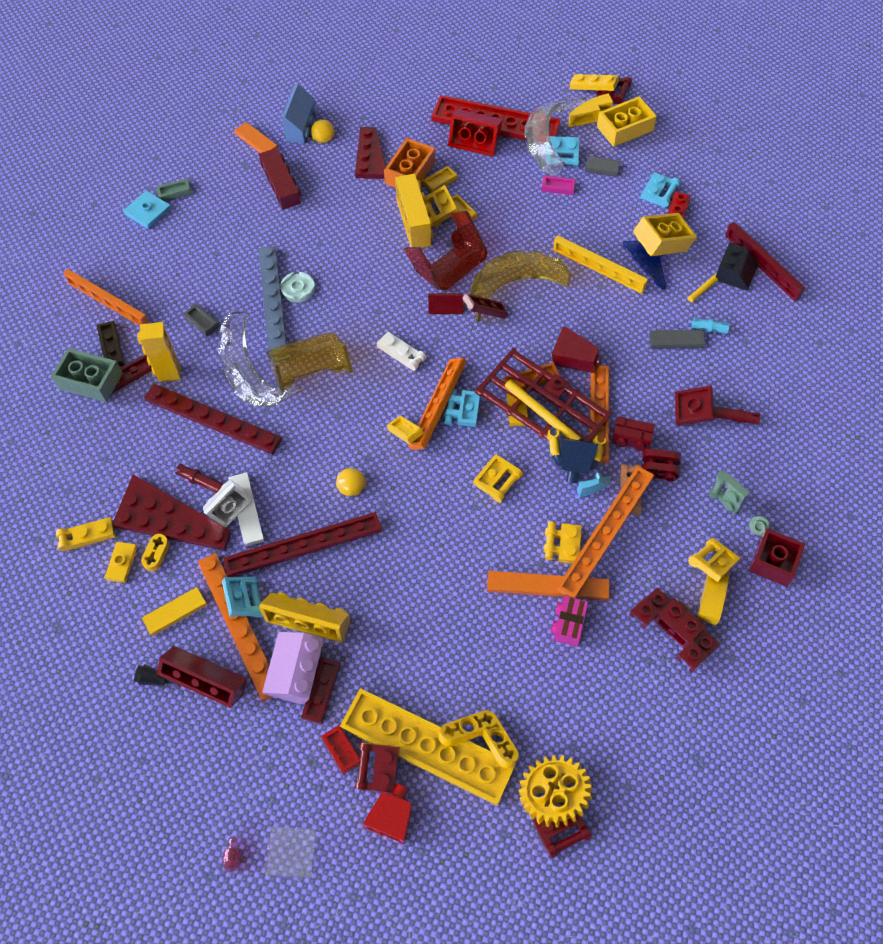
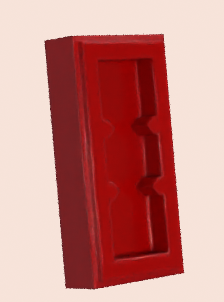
(341, 749)

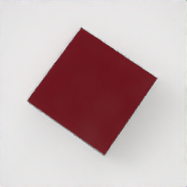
(694, 405)

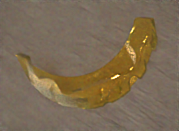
(517, 266)

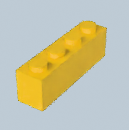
(159, 351)

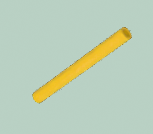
(541, 411)

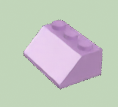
(293, 666)

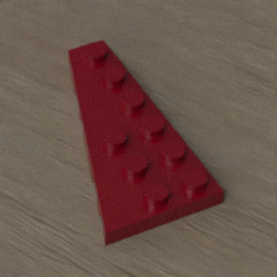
(155, 512)

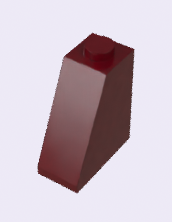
(575, 352)

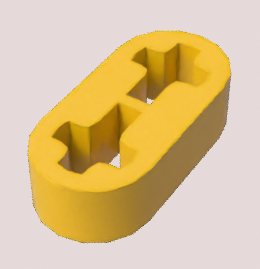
(152, 551)

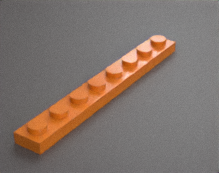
(605, 533)
(238, 626)

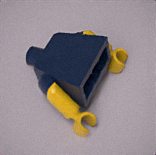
(575, 455)

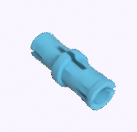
(710, 325)

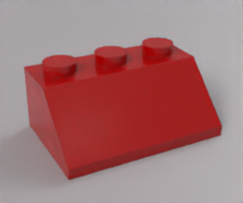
(474, 132)

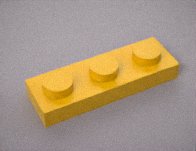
(594, 82)

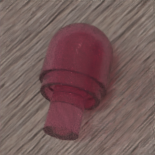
(231, 856)

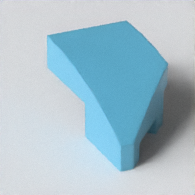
(592, 486)

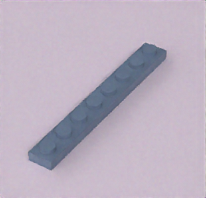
(272, 297)

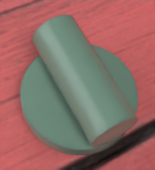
(758, 524)

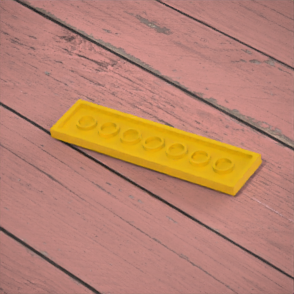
(461, 764)

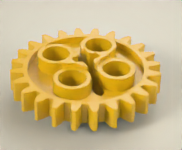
(573, 797)

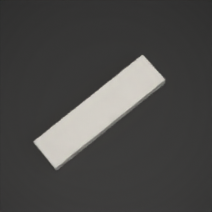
(248, 517)

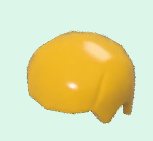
(322, 131)
(351, 482)

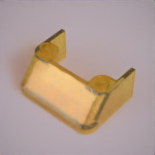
(308, 357)

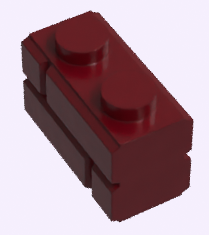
(633, 433)

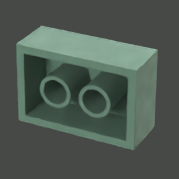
(87, 375)

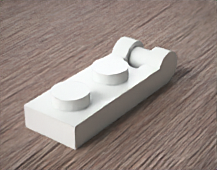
(401, 351)

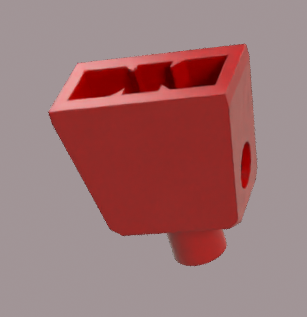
(390, 815)

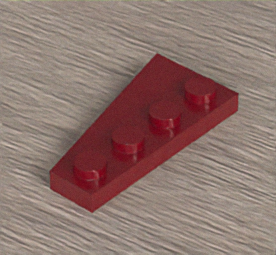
(369, 155)

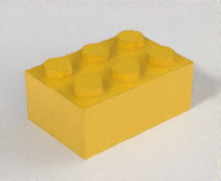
(626, 121)
(664, 234)

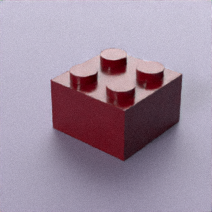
(777, 557)

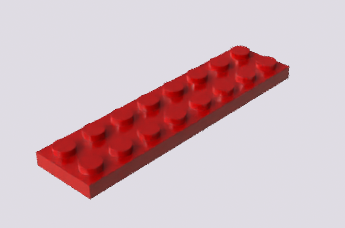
(512, 123)

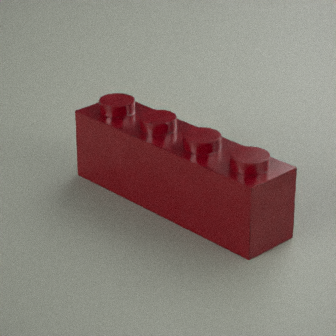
(279, 178)
(201, 676)

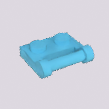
(567, 146)
(655, 188)
(237, 596)

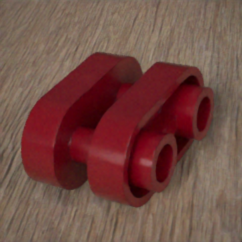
(662, 463)

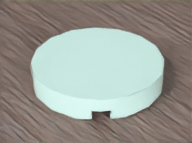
(297, 287)

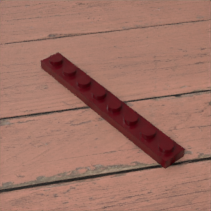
(213, 419)
(302, 544)

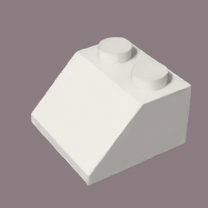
(227, 503)

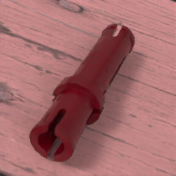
(736, 415)
(195, 476)

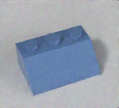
(299, 115)

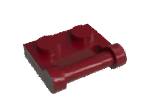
(619, 98)
(384, 768)
(546, 833)

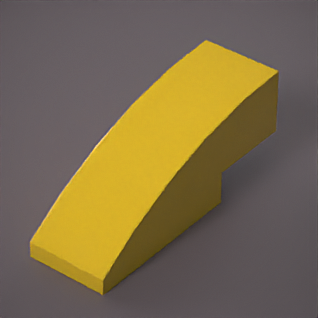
(589, 110)
(713, 599)

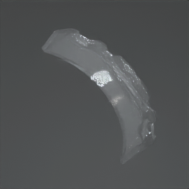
(538, 137)
(239, 368)

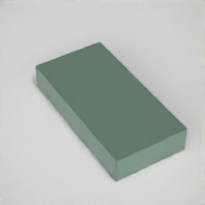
(174, 190)

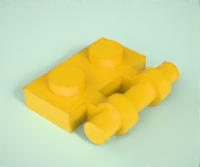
(569, 542)

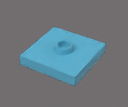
(147, 209)

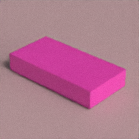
(558, 185)

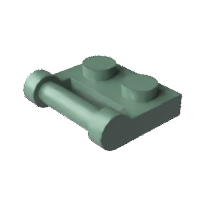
(735, 494)

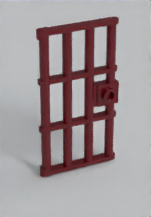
(552, 392)

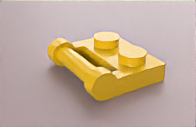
(444, 203)
(493, 473)
(719, 564)

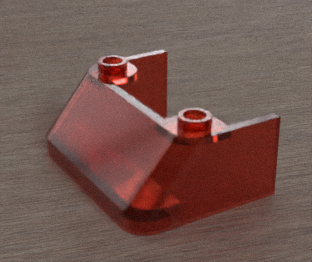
(466, 255)

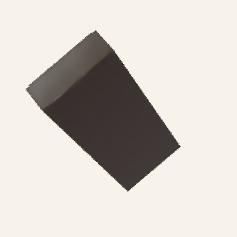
(110, 342)

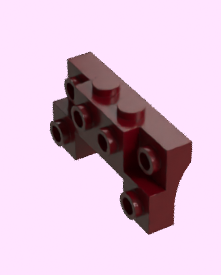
(679, 624)

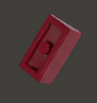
(445, 303)

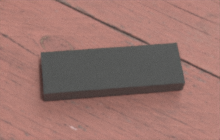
(676, 339)

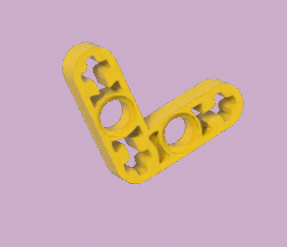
(486, 730)

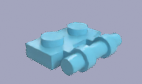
(468, 408)

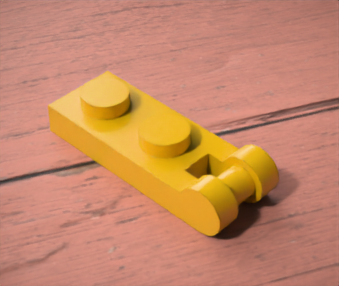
(85, 534)

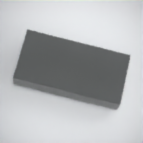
(602, 166)
(201, 320)

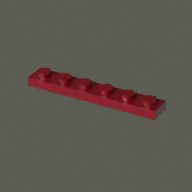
(765, 262)

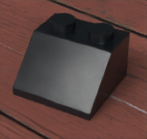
(737, 267)

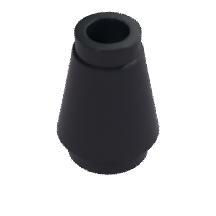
(148, 676)

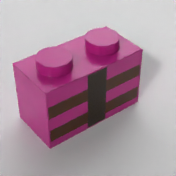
(570, 621)

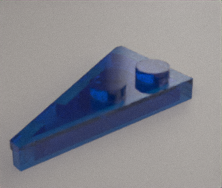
(649, 264)

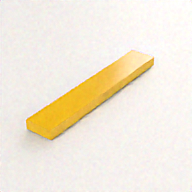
(600, 264)

